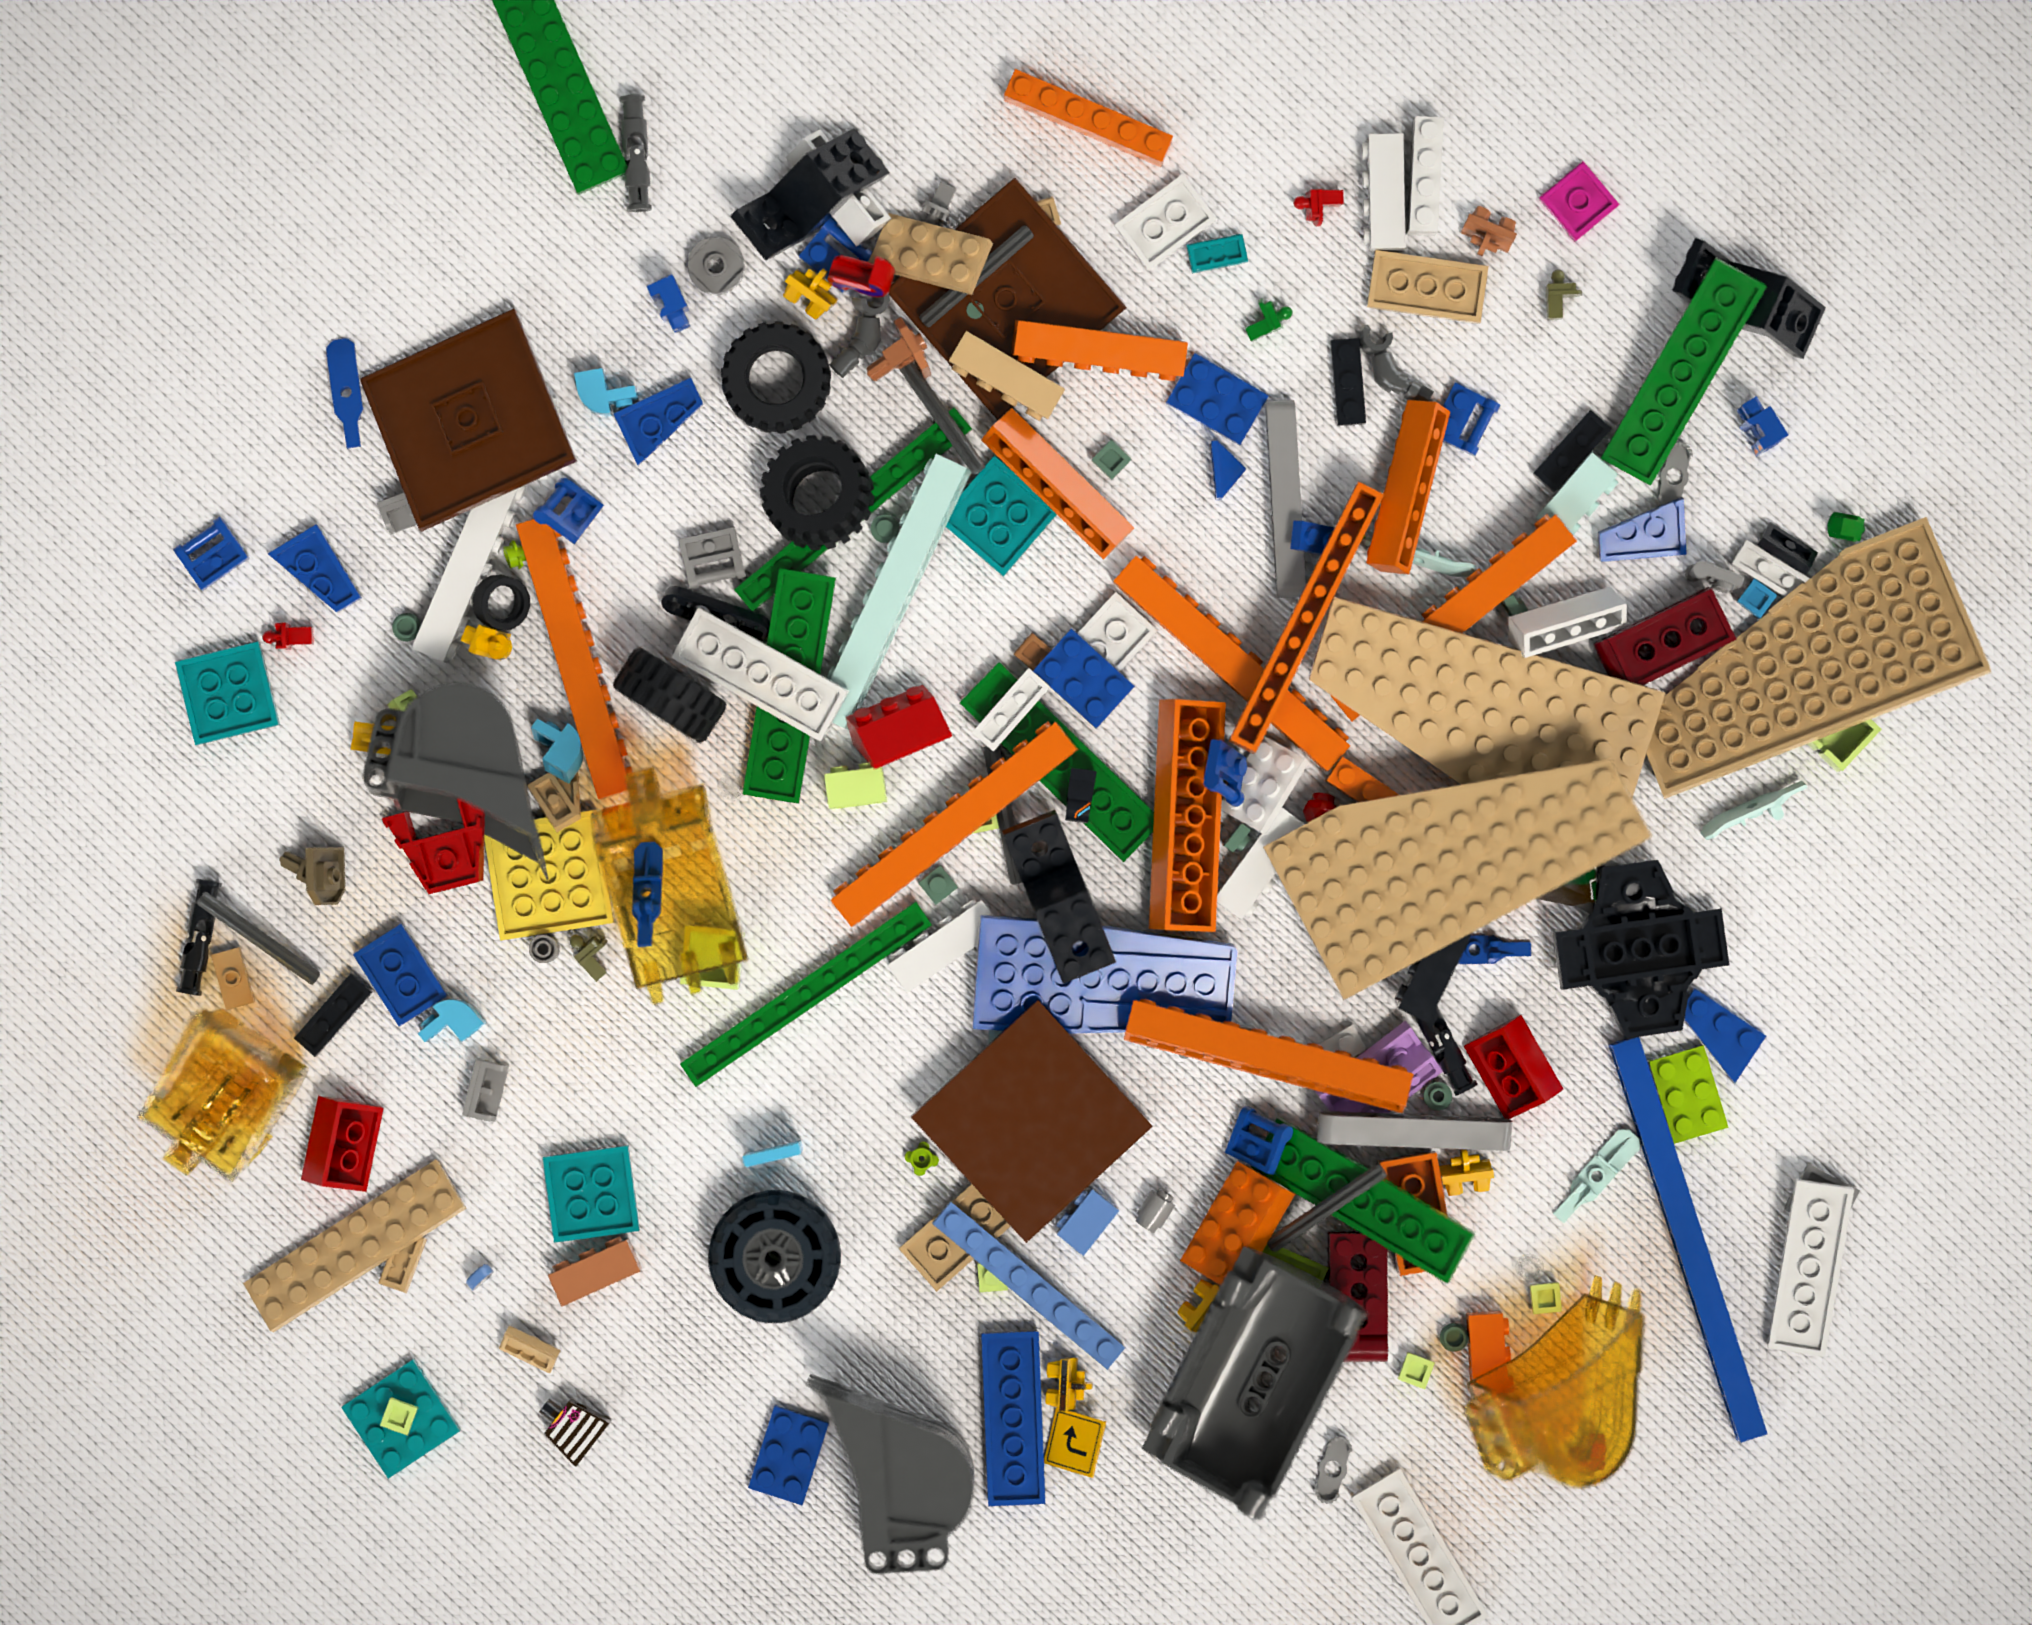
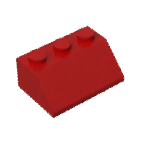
(897, 726)
(1513, 1067)
(342, 1144)

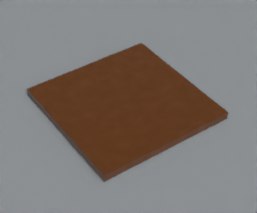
(1038, 284)
(468, 420)
(1031, 1121)

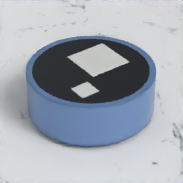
(479, 1276)

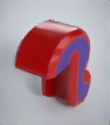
(862, 276)

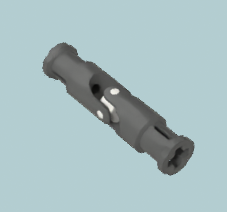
(637, 174)

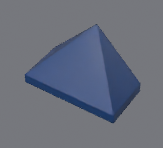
(1225, 469)

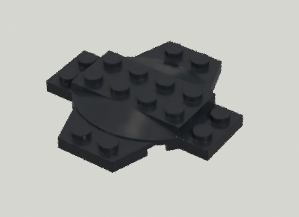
(1640, 949)

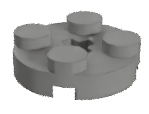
(716, 249)

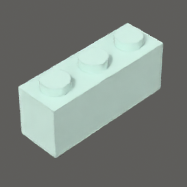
(1580, 492)

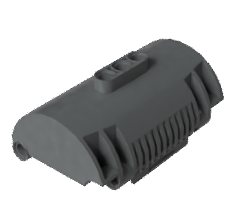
(1206, 1415)

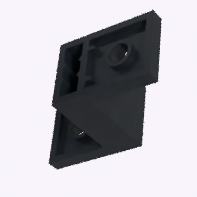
(810, 194)
(1783, 311)
(1059, 896)

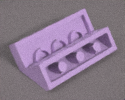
(1396, 1048)

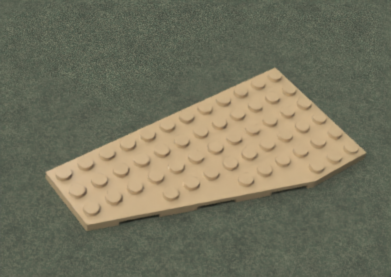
(1831, 654)
(1478, 703)
(1428, 867)

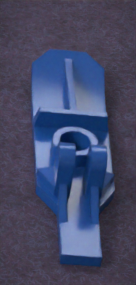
(344, 375)
(647, 877)
(1493, 949)

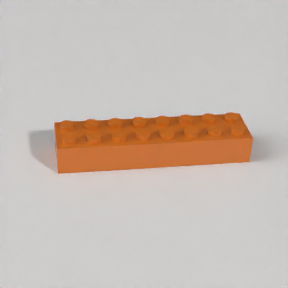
(1185, 818)

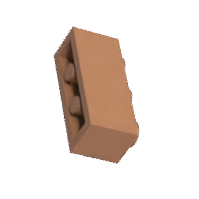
(594, 1270)

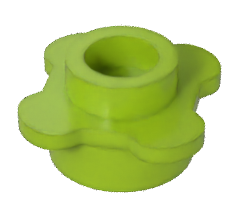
(514, 555)
(922, 1150)

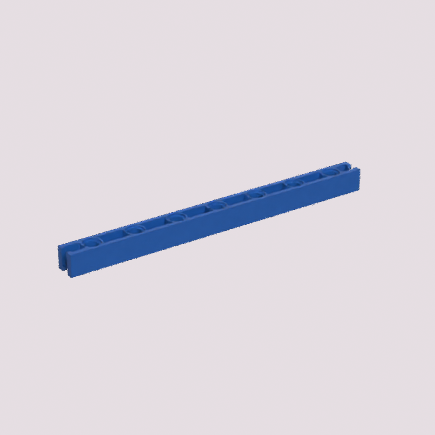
(1688, 1239)

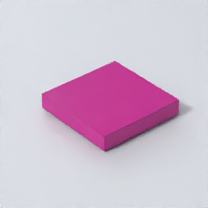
(1579, 201)

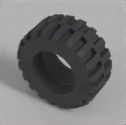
(781, 338)
(798, 463)
(669, 695)

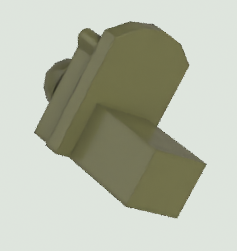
(1555, 294)
(585, 954)

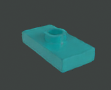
(1217, 253)

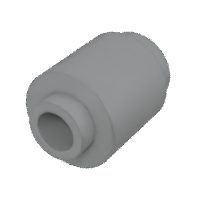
(1155, 1210)

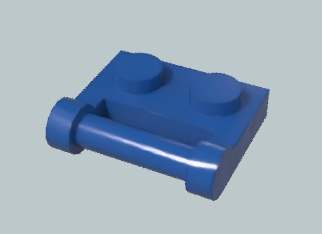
(820, 254)
(1461, 404)
(577, 514)
(217, 560)
(1225, 764)
(1253, 1148)

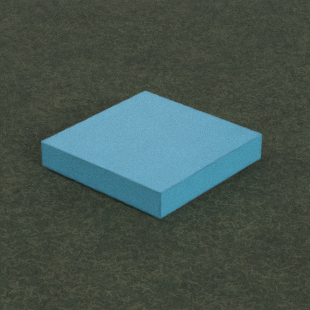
(772, 1153)

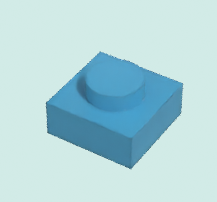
(1756, 598)

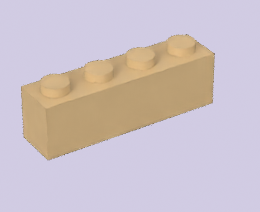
(1006, 375)

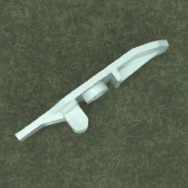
(1438, 563)
(1752, 809)
(1609, 1162)

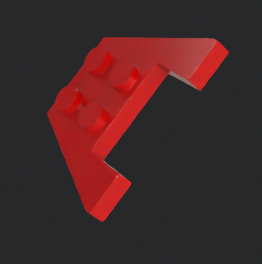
(444, 858)

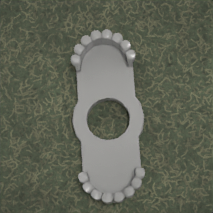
(1677, 459)
(1328, 1487)

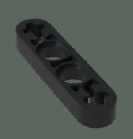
(716, 608)

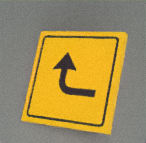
(1075, 1442)

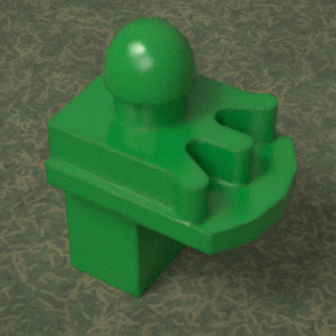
(1271, 322)
(1845, 526)

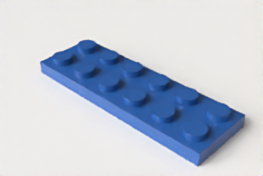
(1013, 1418)

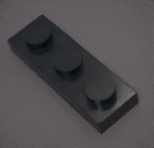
(1348, 382)
(1572, 451)
(333, 1015)

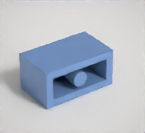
(1086, 1221)

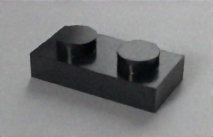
(1787, 548)

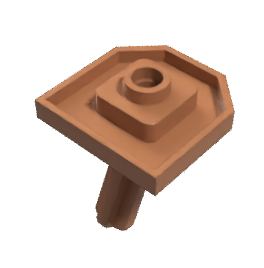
(901, 353)

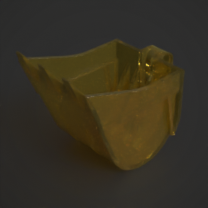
(698, 913)
(221, 1094)
(1567, 1398)

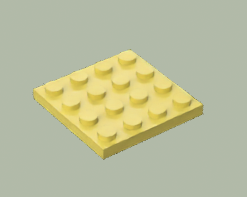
(567, 901)

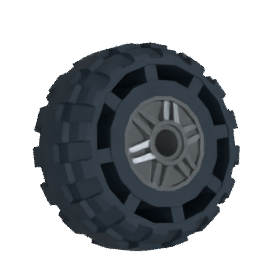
(782, 1224)

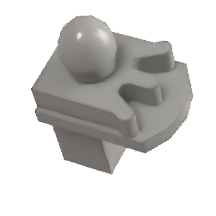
(939, 205)

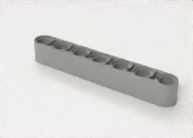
(1284, 495)
(1414, 1130)

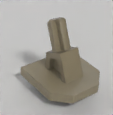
(321, 872)

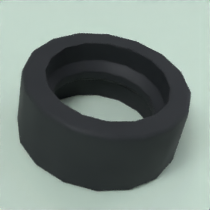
(482, 595)

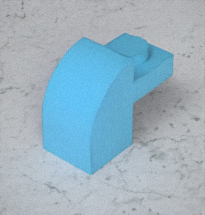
(595, 394)
(565, 749)
(456, 1014)

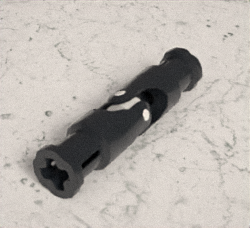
(196, 950)
(1447, 1052)

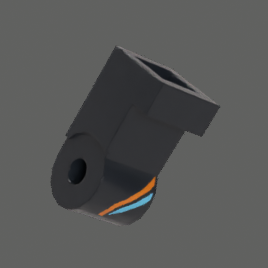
(1080, 795)

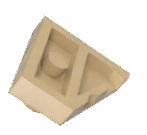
(557, 799)

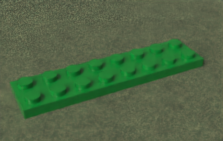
(562, 91)
(1683, 371)
(800, 632)
(1116, 811)
(1381, 1212)

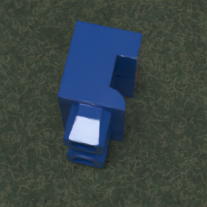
(674, 302)
(1763, 425)

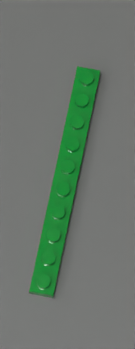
(886, 483)
(805, 994)

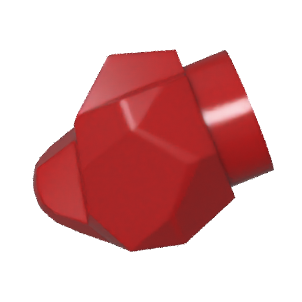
(1318, 805)

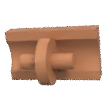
(1488, 234)

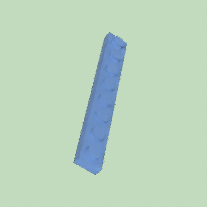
(1028, 1285)

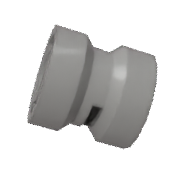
(548, 949)

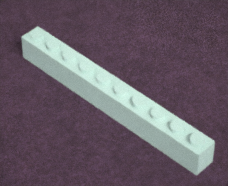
(897, 581)

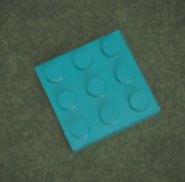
(999, 516)
(227, 693)
(591, 1194)
(429, 1429)

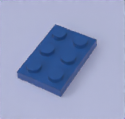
(1217, 399)
(1083, 678)
(400, 975)
(788, 1455)

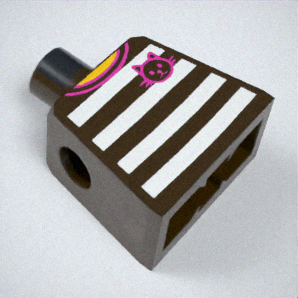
(573, 1428)

